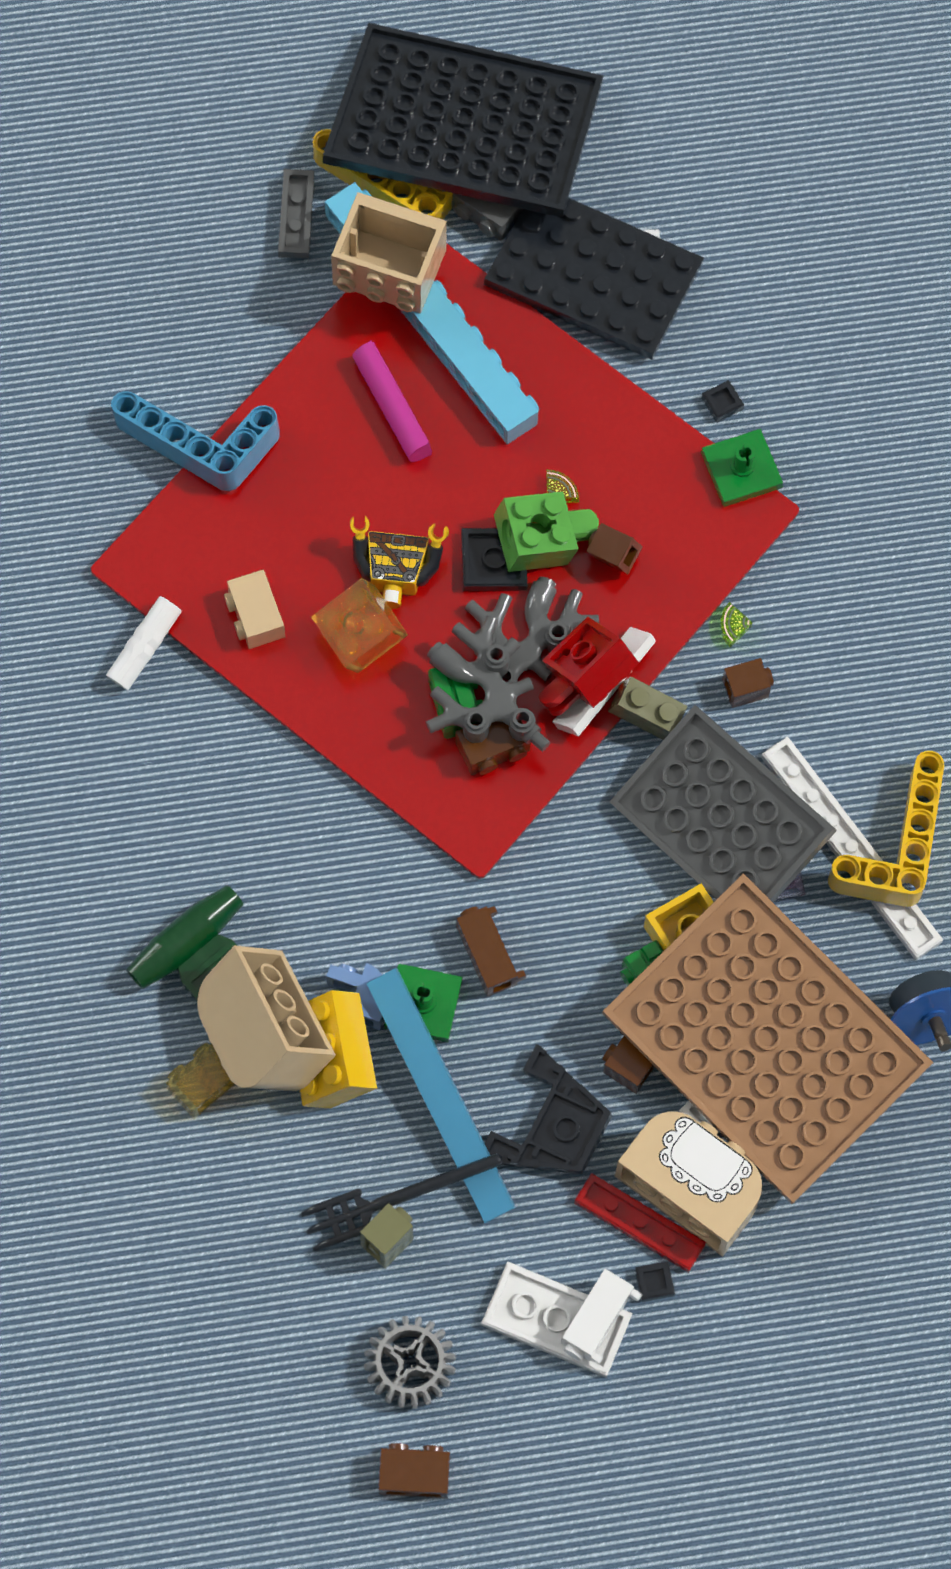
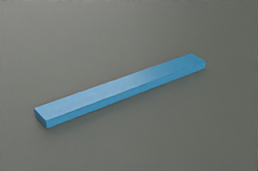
(439, 1091)

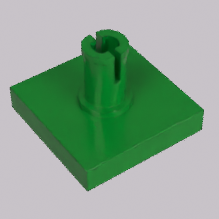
(742, 467)
(434, 996)

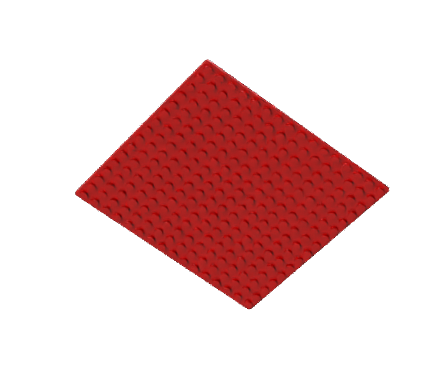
(342, 460)

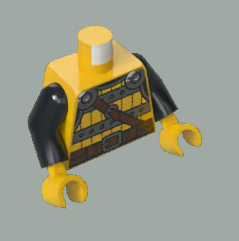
(396, 561)

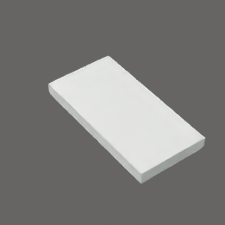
(540, 1312)

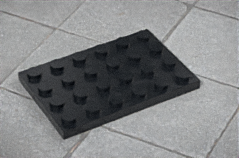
(596, 274)

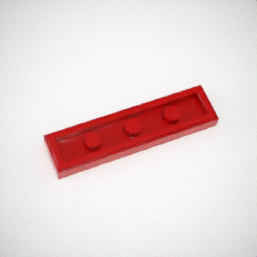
(640, 1222)

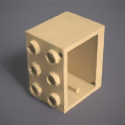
(388, 253)

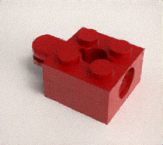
(585, 667)

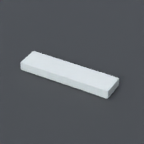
(580, 713)

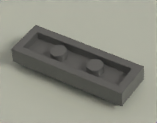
(296, 213)

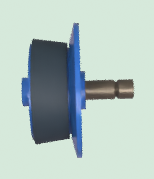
(924, 1008)

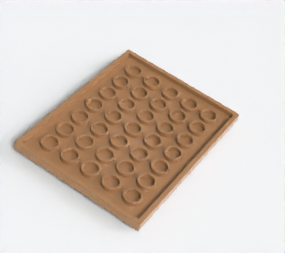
(767, 1038)

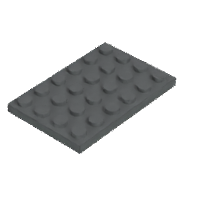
(721, 810)

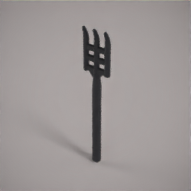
(366, 1209)

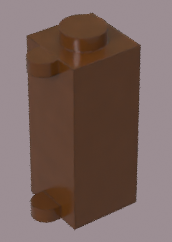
(487, 950)

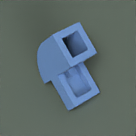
(348, 980)

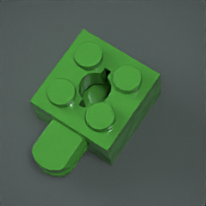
(547, 541)

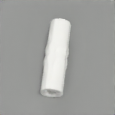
(143, 643)

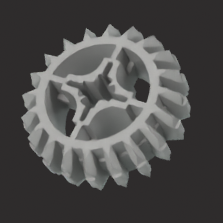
(397, 1354)

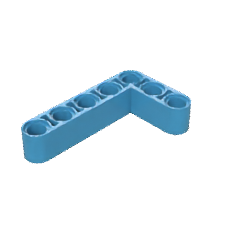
(193, 443)

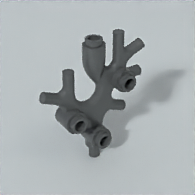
(540, 627)
(486, 672)

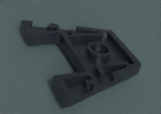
(565, 1127)

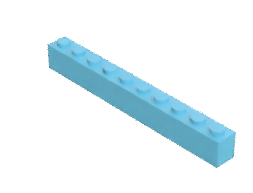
(460, 348)

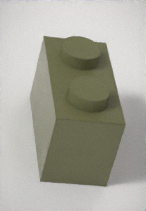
(647, 708)
(387, 1234)

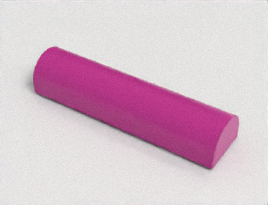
(392, 402)

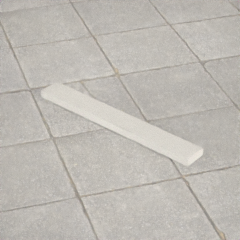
(793, 770)

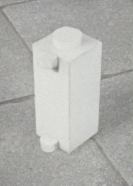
(597, 1316)

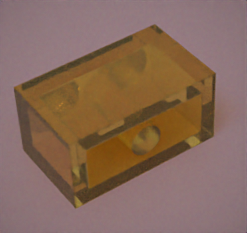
(199, 1081)

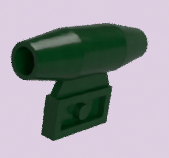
(189, 943)

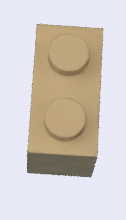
(255, 609)

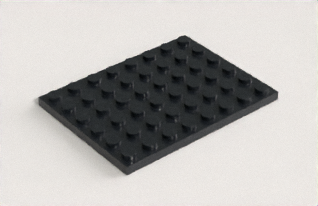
(463, 120)

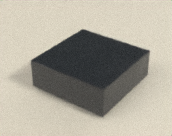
(722, 401)
(654, 1281)

